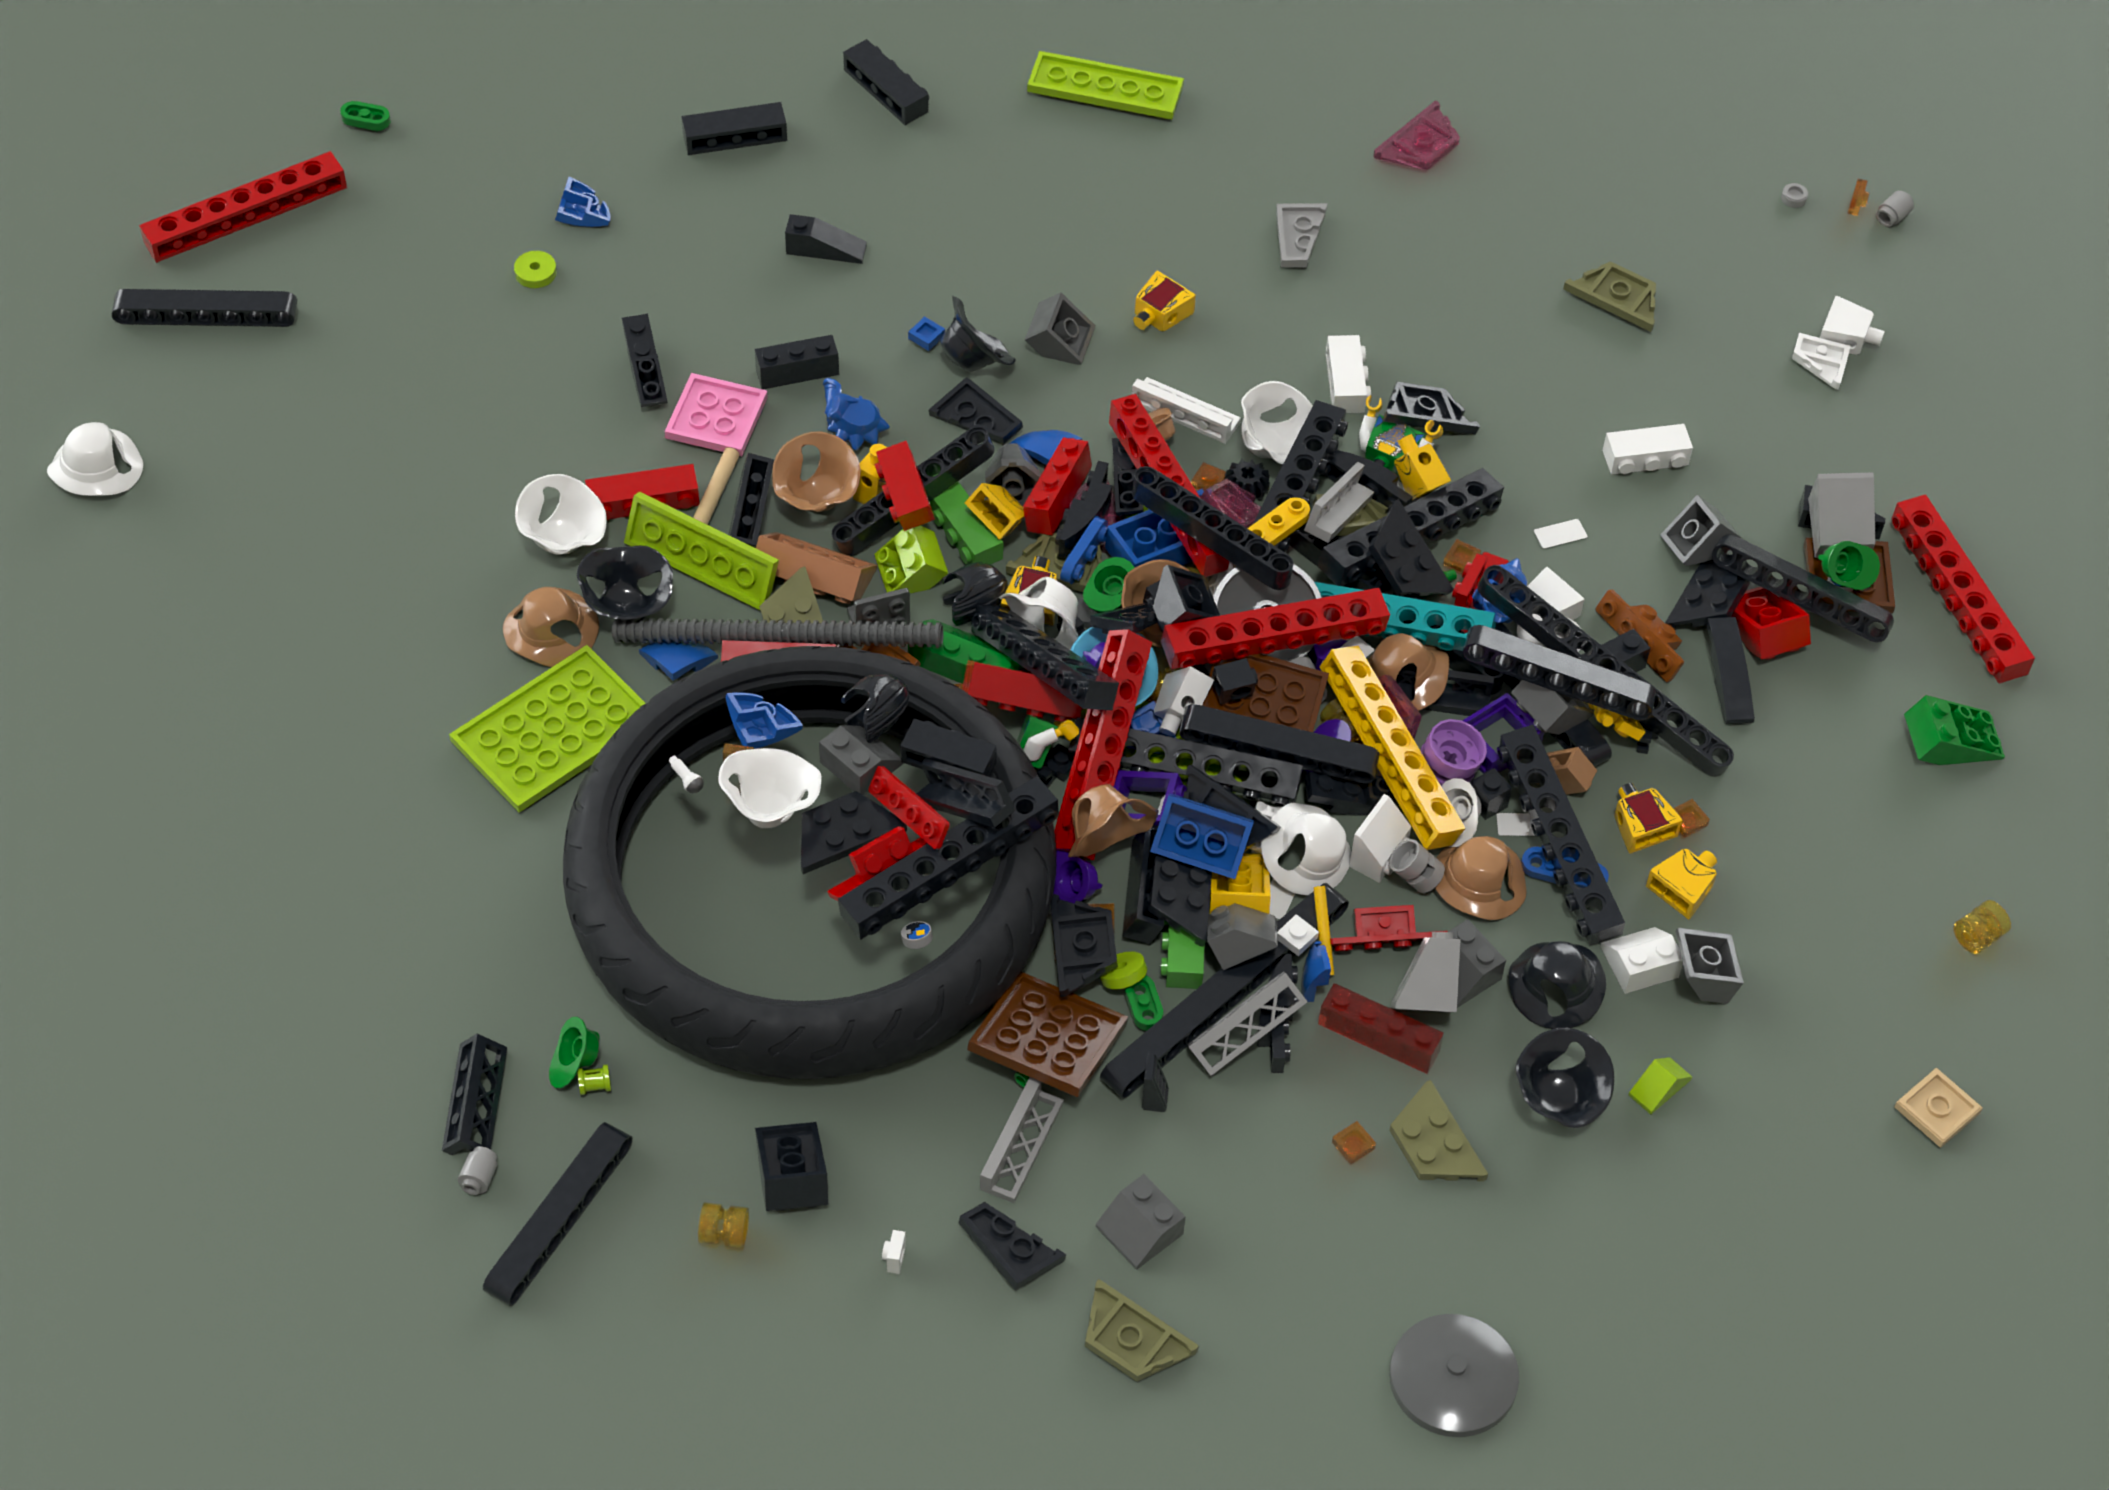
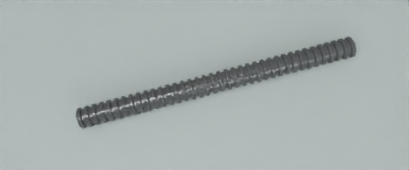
(778, 632)

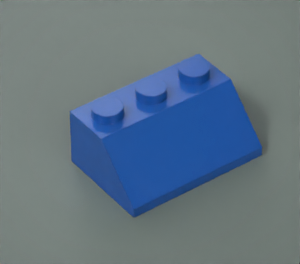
(1202, 836)

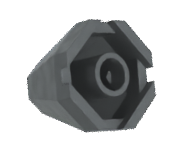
(1013, 471)

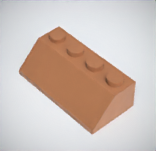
(827, 569)

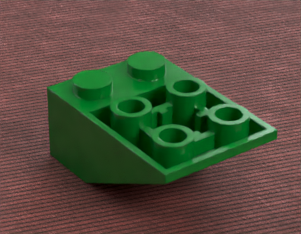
(1952, 732)

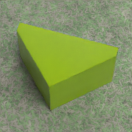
(1659, 1084)

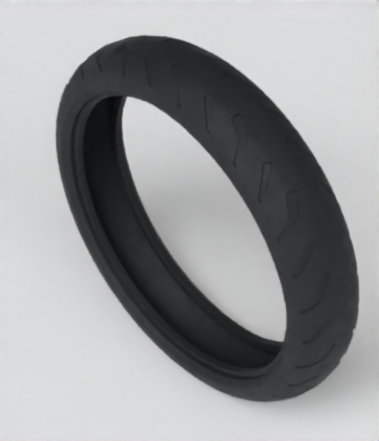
(775, 1034)

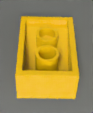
(1248, 889)

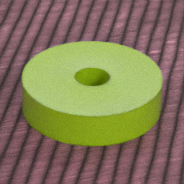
(538, 260)
(1129, 971)

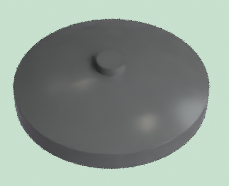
(1243, 592)
(1454, 1375)

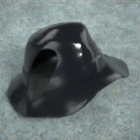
(969, 346)
(620, 571)
(1569, 967)
(1566, 1095)

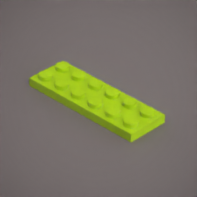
(1105, 85)
(702, 550)

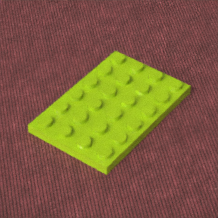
(548, 728)

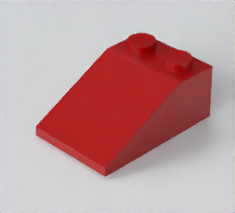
(1771, 624)

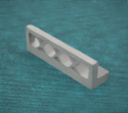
(1339, 505)
(1240, 1013)
(1012, 1133)

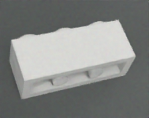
(1347, 373)
(1647, 449)

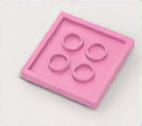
(716, 414)

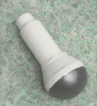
(692, 782)

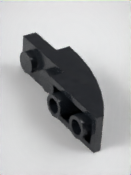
(644, 360)
(1373, 477)
(1123, 481)
(1081, 513)
(1345, 795)
(1275, 1038)

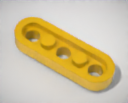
(1290, 515)

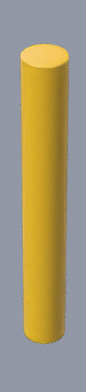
(1323, 921)

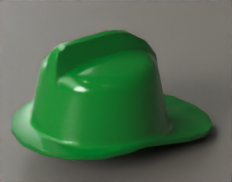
(1851, 565)
(1105, 586)
(575, 1050)

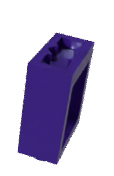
(1505, 708)
(1149, 781)

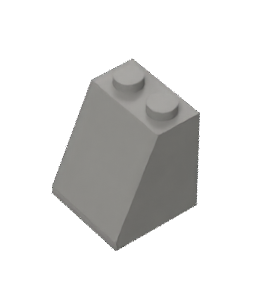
(1842, 510)
(1432, 976)

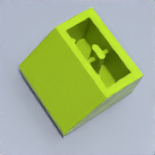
(911, 561)

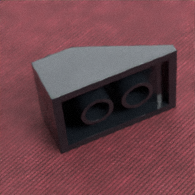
(792, 1166)

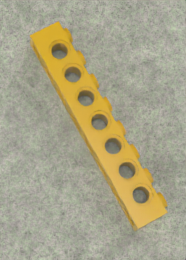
(1400, 758)

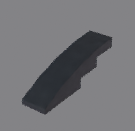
(1731, 670)

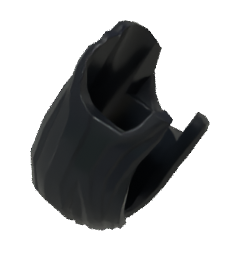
(982, 586)
(884, 707)

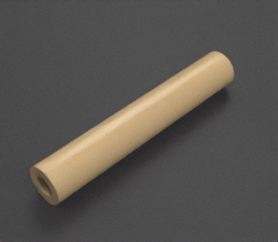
(717, 485)

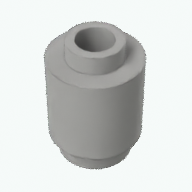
(1895, 208)
(478, 1171)

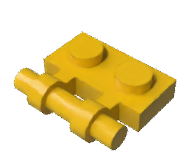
(1622, 725)

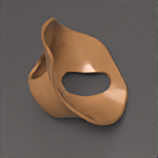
(831, 483)
(1135, 587)
(541, 609)
(1431, 664)
(1102, 821)
(1476, 876)

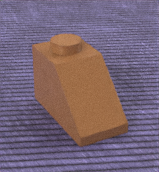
(1573, 770)

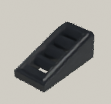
(1155, 1086)

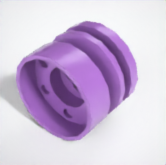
(1454, 750)

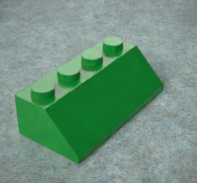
(956, 650)

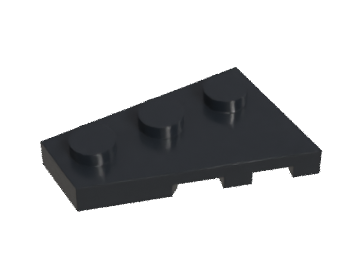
(971, 406)
(1133, 618)
(1008, 1247)

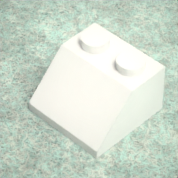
(1378, 838)
(1643, 959)

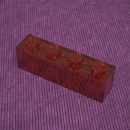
(1380, 1028)

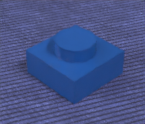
(926, 333)

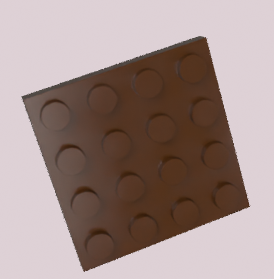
(1284, 693)
(1048, 1034)

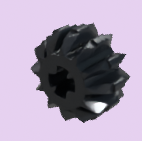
(1249, 477)

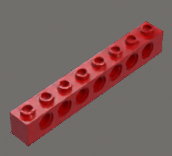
(243, 206)
(1149, 449)
(1962, 589)
(1322, 621)
(1104, 730)

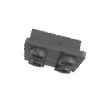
(882, 607)

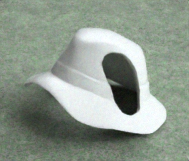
(1267, 438)
(87, 461)
(574, 523)
(1051, 595)
(769, 784)
(1325, 854)

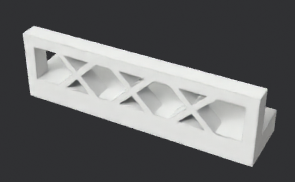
(1187, 409)

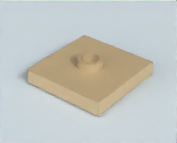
(1938, 1107)

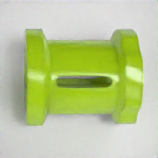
(594, 1079)

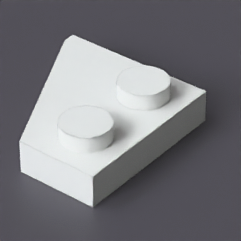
(1822, 358)

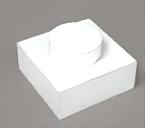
(1297, 935)
(894, 1251)

